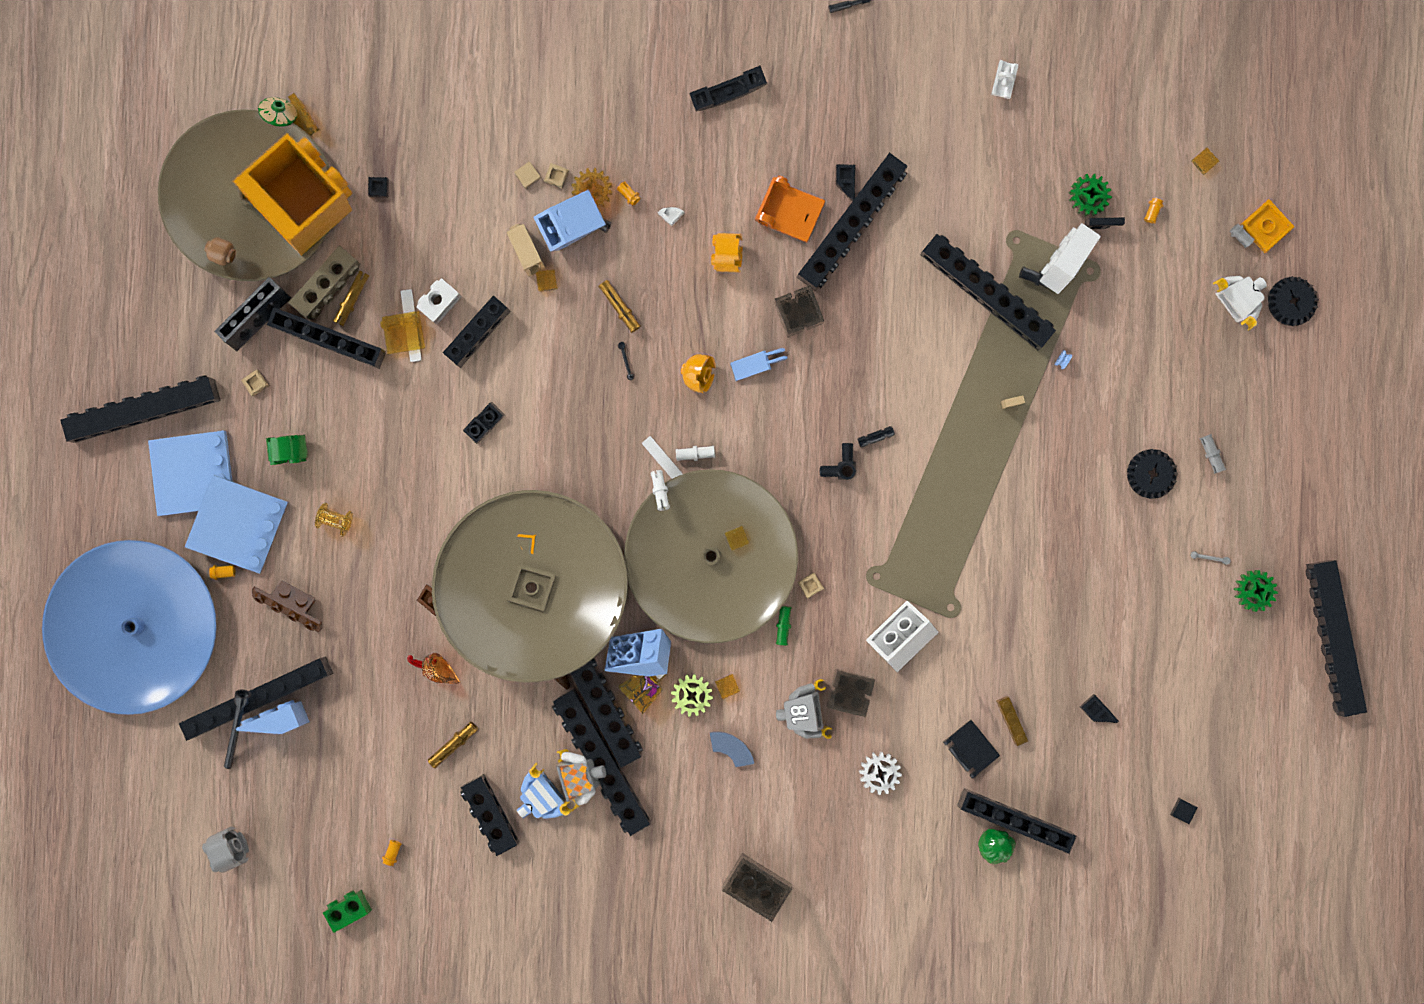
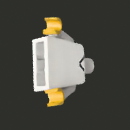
(1241, 298)

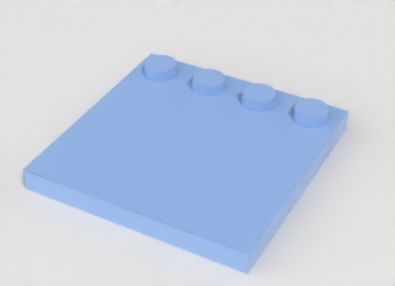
(184, 469)
(236, 524)

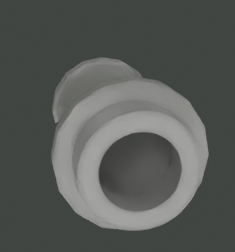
(1241, 235)

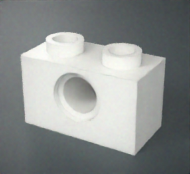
(449, 299)

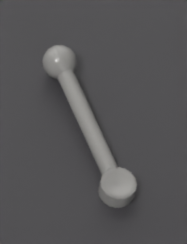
(1225, 560)

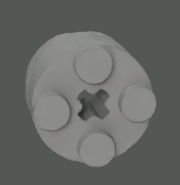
(226, 850)

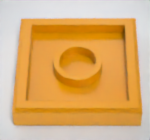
(1267, 225)

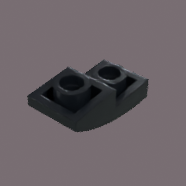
(484, 422)

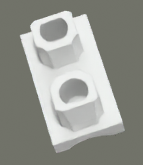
(1004, 79)

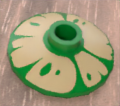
(277, 111)

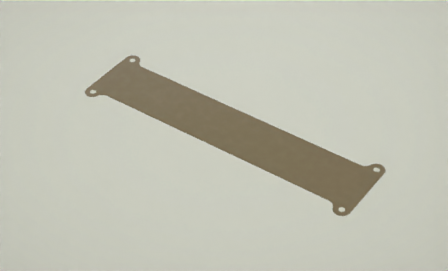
(976, 440)

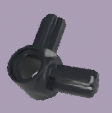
(837, 471)

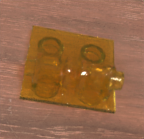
(403, 332)

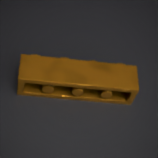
(1012, 721)

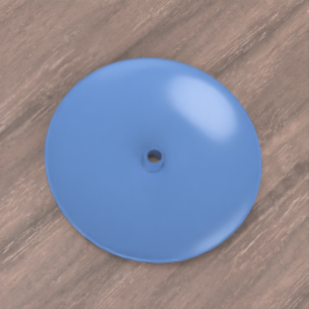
(91, 635)

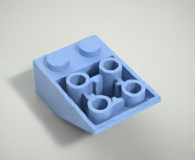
(569, 221)
(639, 653)
(274, 721)

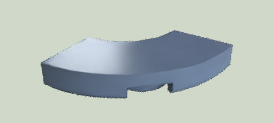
(732, 747)

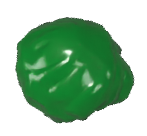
(996, 846)

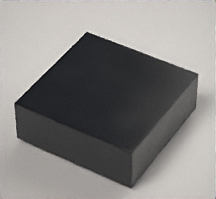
(378, 187)
(1183, 811)

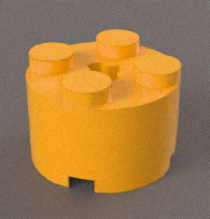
(727, 252)

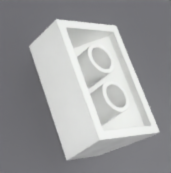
(902, 636)

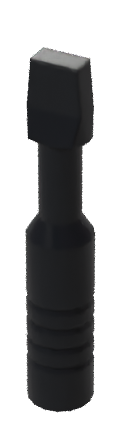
(845, 5)

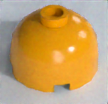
(697, 372)

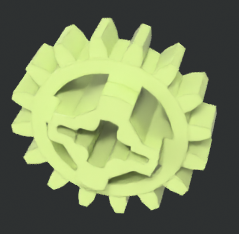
(699, 689)

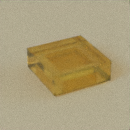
(1205, 161)
(546, 280)
(736, 538)
(727, 686)

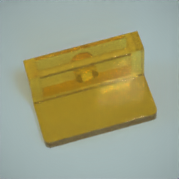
(303, 118)

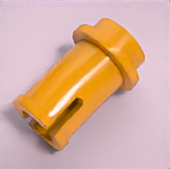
(631, 196)
(1153, 210)
(222, 571)
(391, 853)

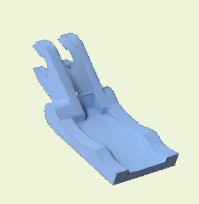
(755, 364)

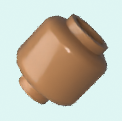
(220, 251)

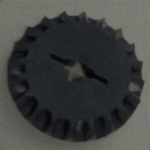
(1280, 297)
(1140, 479)

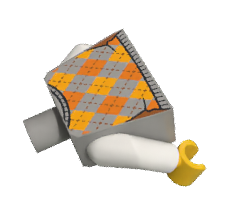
(578, 777)

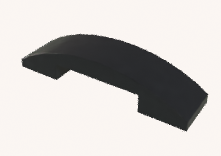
(729, 90)

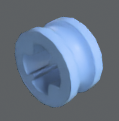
(1063, 359)

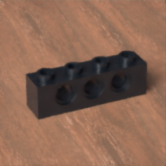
(252, 314)
(476, 331)
(496, 844)

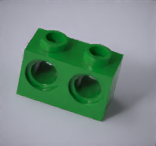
(348, 913)

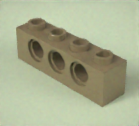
(314, 285)

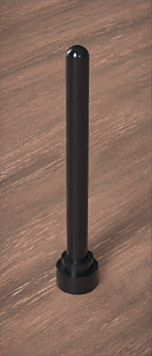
(241, 699)

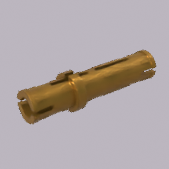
(606, 288)
(351, 298)
(460, 738)

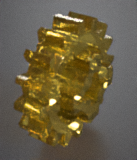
(593, 177)

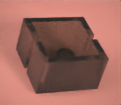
(798, 312)
(850, 692)

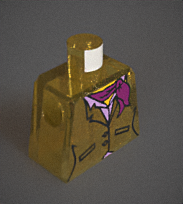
(642, 690)

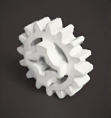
(871, 776)

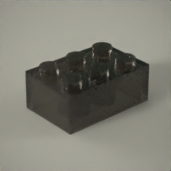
(757, 887)

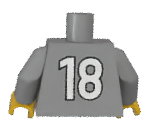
(804, 712)

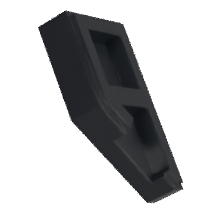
(846, 179)
(1104, 223)
(1097, 710)

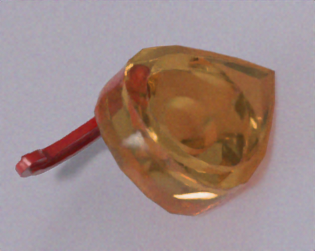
(435, 668)

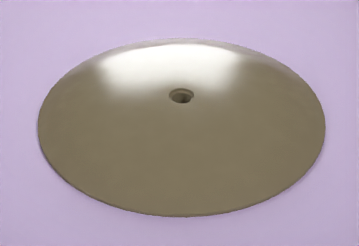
(204, 203)
(719, 597)

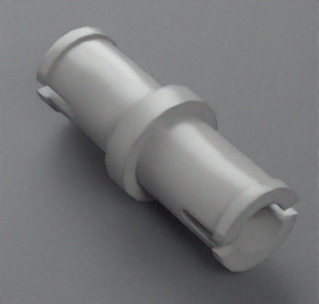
(1212, 453)

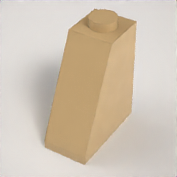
(525, 249)

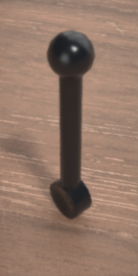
(621, 346)

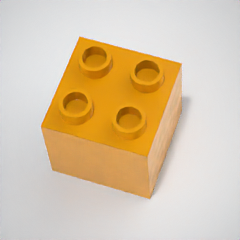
(296, 192)

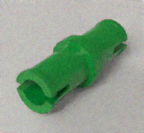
(783, 625)

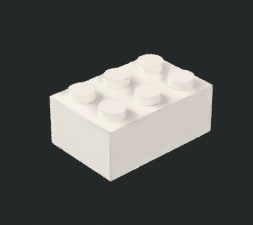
(1069, 257)

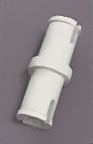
(695, 453)
(660, 490)

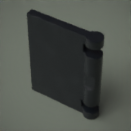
(971, 748)

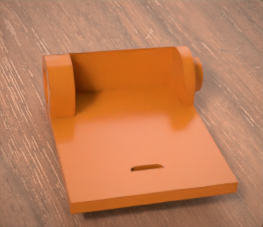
(787, 209)

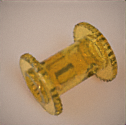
(332, 519)

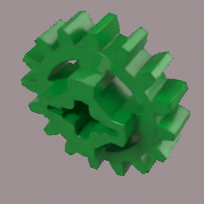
(1087, 202)
(1248, 591)

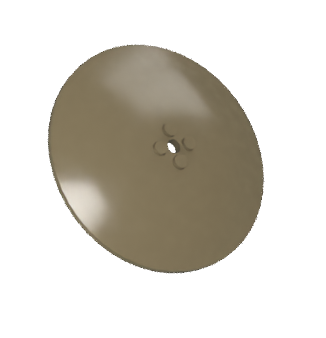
(485, 576)

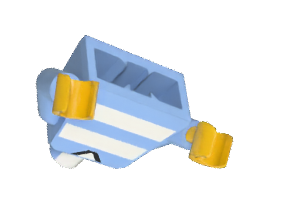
(541, 797)

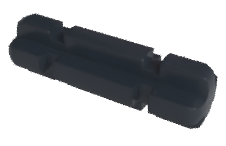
(876, 436)

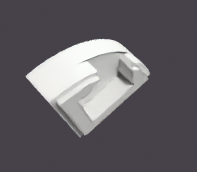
(671, 215)

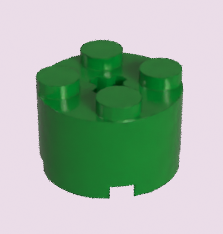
(287, 448)

